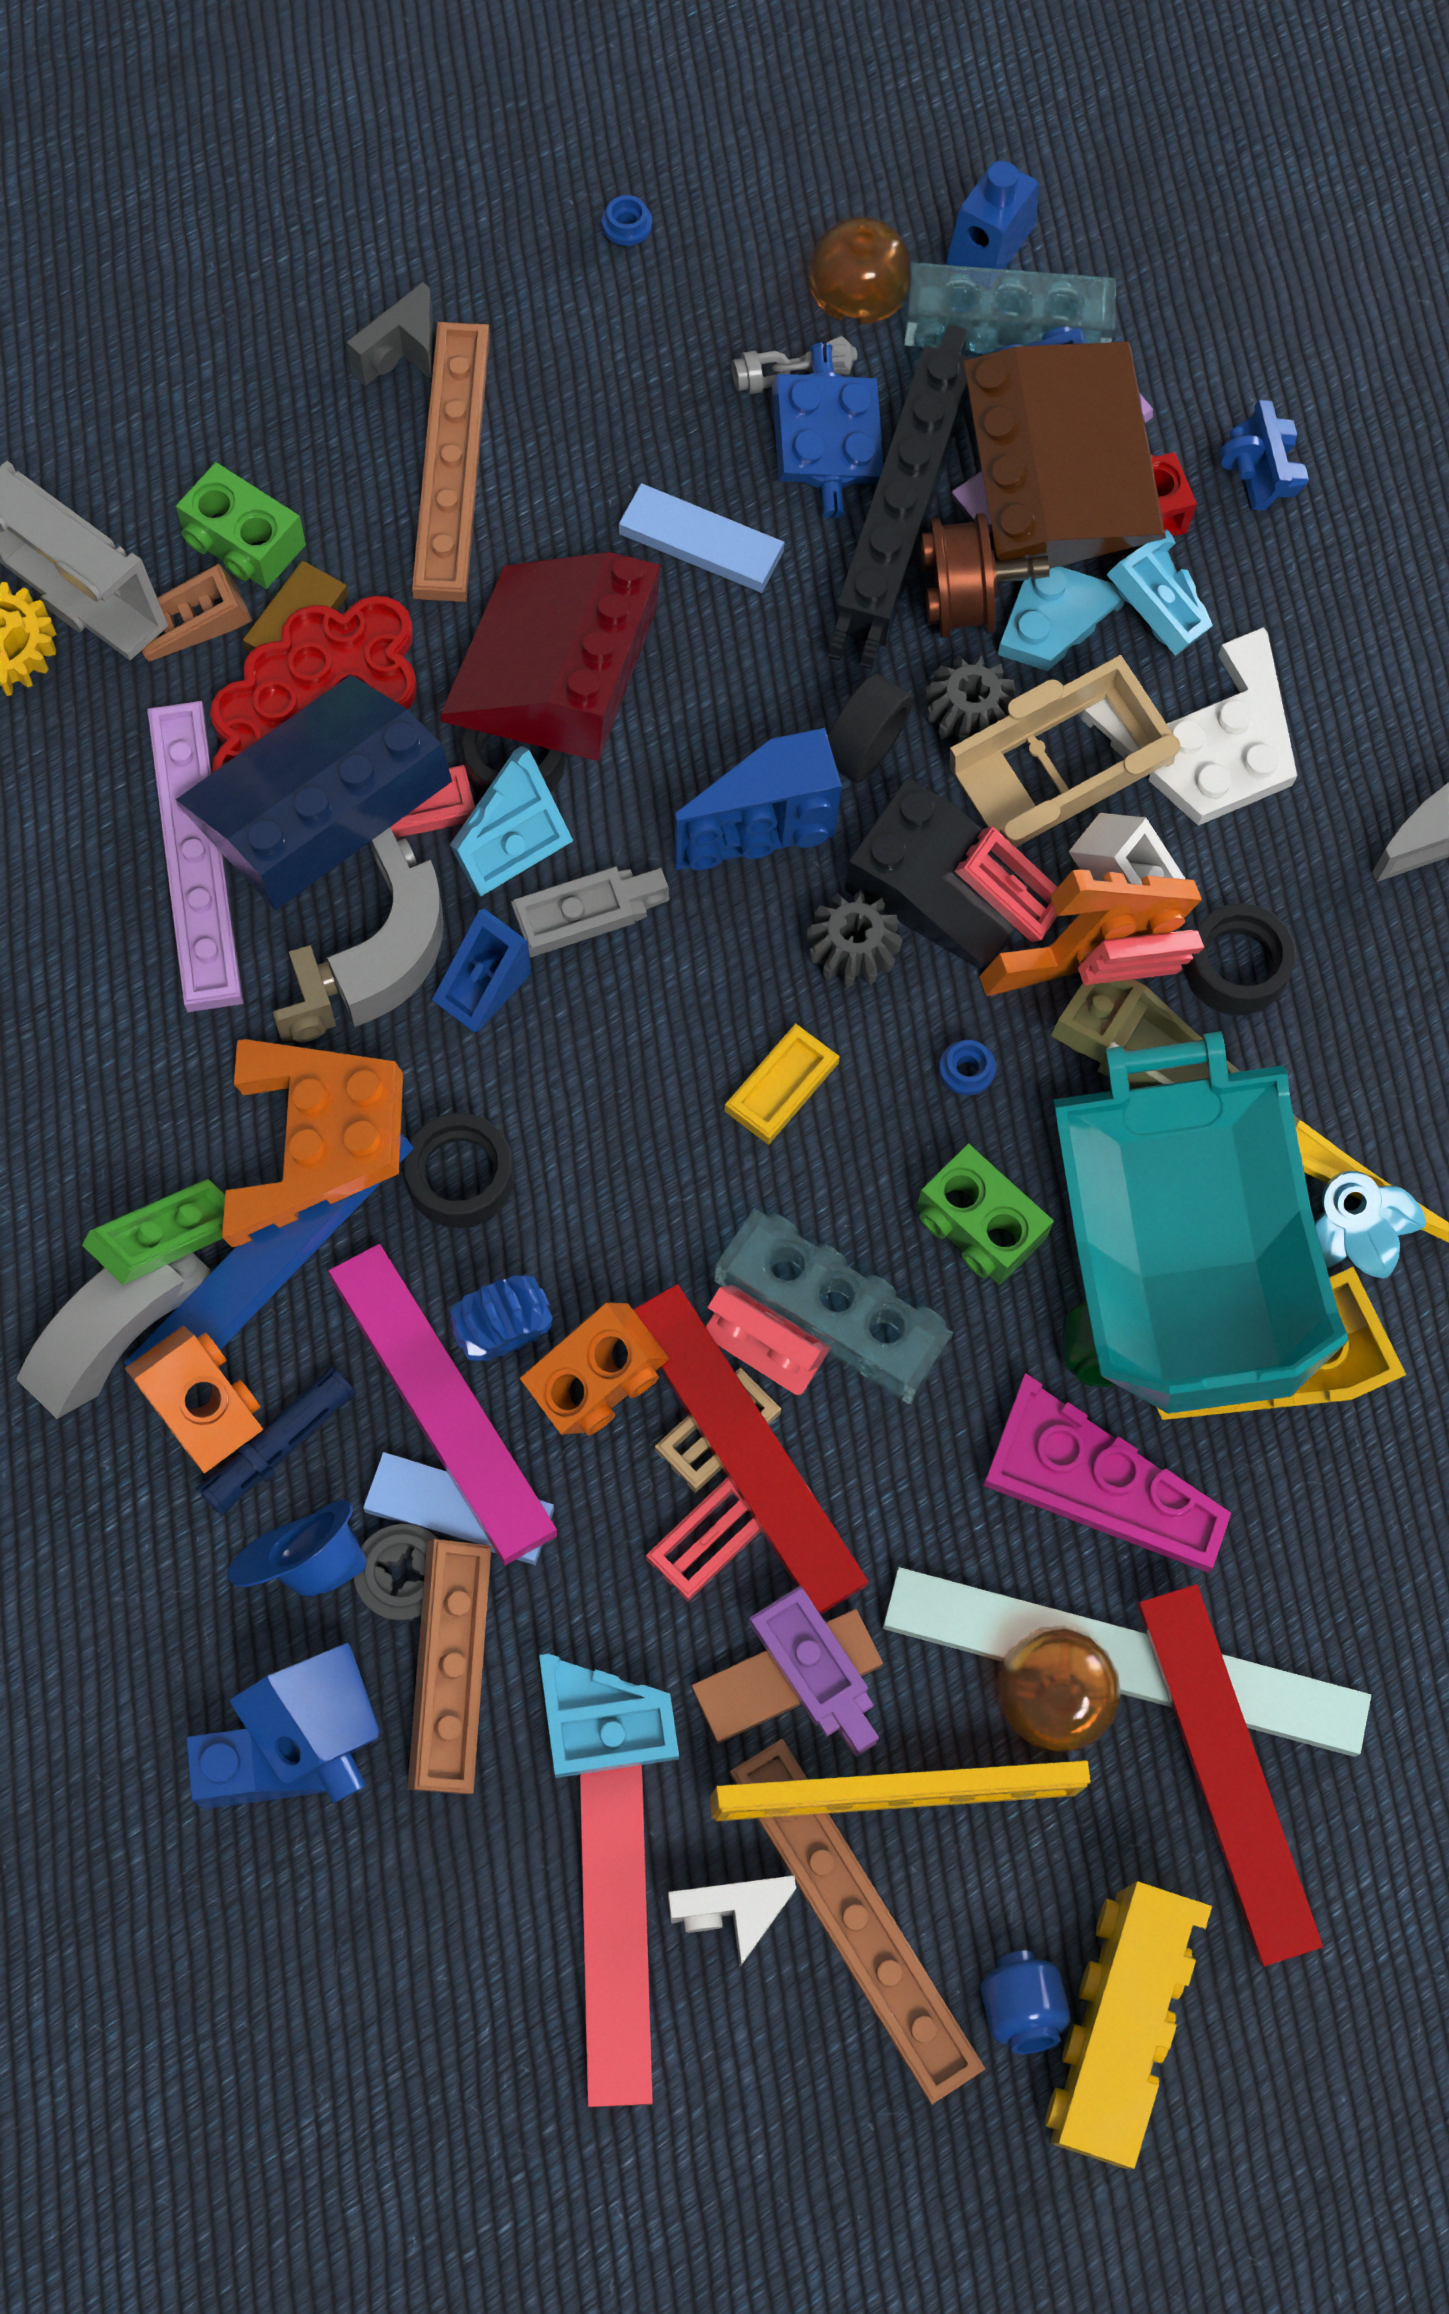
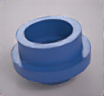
(626, 210)
(967, 1052)

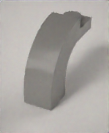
(402, 953)
(95, 1329)

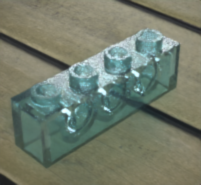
(1005, 305)
(895, 1366)

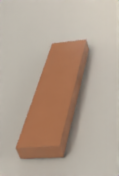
(449, 1667)

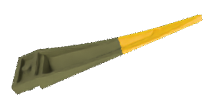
(1136, 1018)

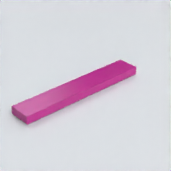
(443, 1405)

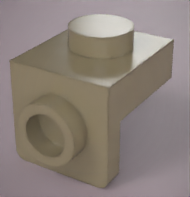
(314, 1015)

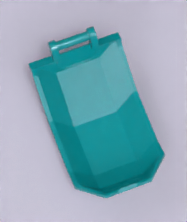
(1197, 1232)

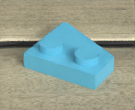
(1056, 615)
(510, 826)

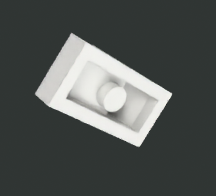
(751, 1904)

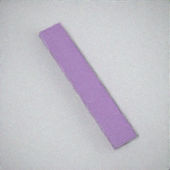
(193, 862)

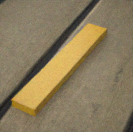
(898, 1790)

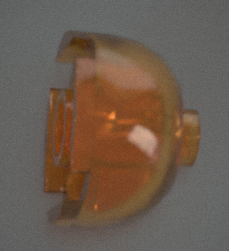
(860, 270)
(1059, 1689)

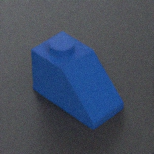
(233, 1771)

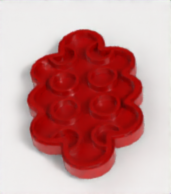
(313, 656)

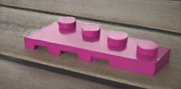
(1086, 1475)

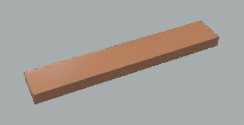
(451, 462)
(865, 1936)

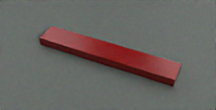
(750, 1453)
(1229, 1776)

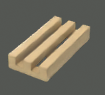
(682, 1464)

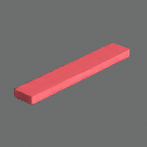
(615, 1938)

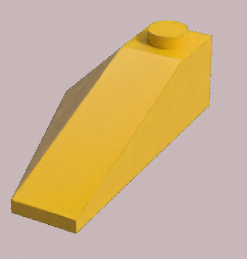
(1354, 1370)

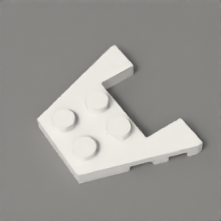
(1227, 750)

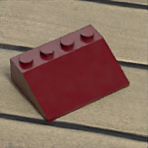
(556, 651)

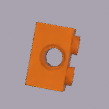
(204, 1432)

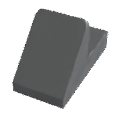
(396, 333)

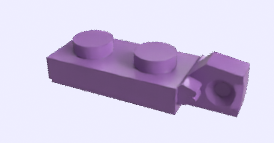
(816, 1668)

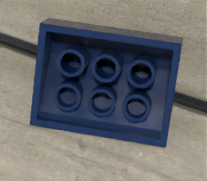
(317, 788)

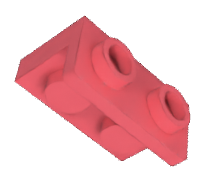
(765, 1339)

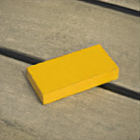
(781, 1084)

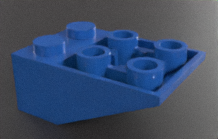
(767, 802)

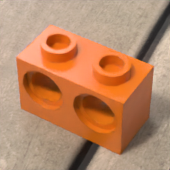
(589, 1358)

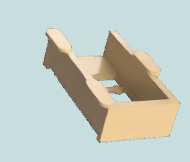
(997, 791)

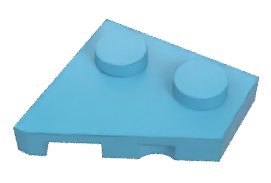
(1162, 595)
(604, 1721)

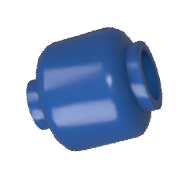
(1025, 2003)

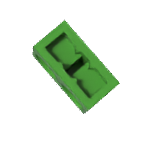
(246, 519)
(995, 1206)

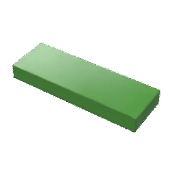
(159, 1232)

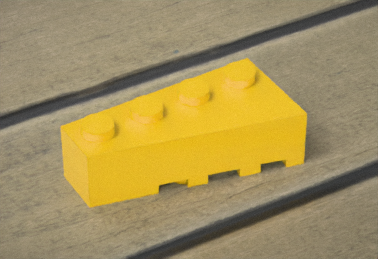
(1124, 2023)

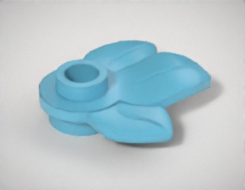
(1372, 1229)

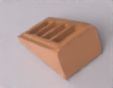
(210, 624)

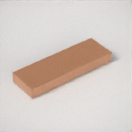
(758, 1691)

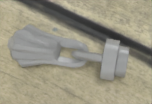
(748, 372)

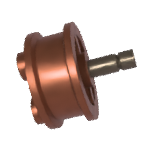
(968, 574)

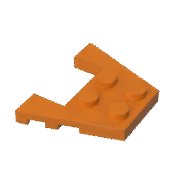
(1105, 912)
(338, 1131)

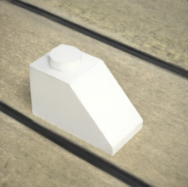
(1125, 847)

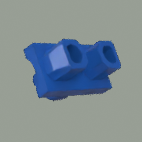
(1259, 455)

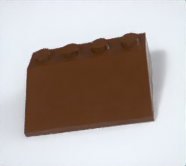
(1064, 451)

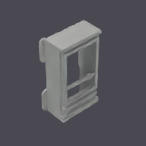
(76, 567)

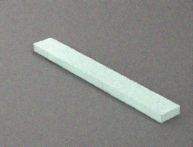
(995, 1623)

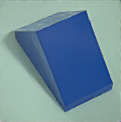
(484, 972)

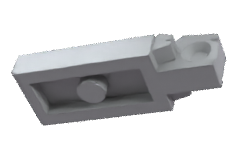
(587, 907)

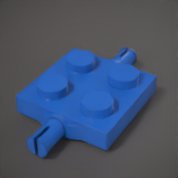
(827, 430)

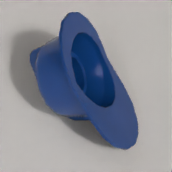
(305, 1554)

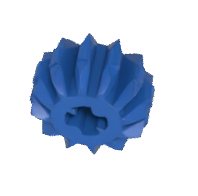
(501, 1318)

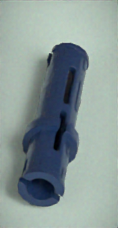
(284, 1433)

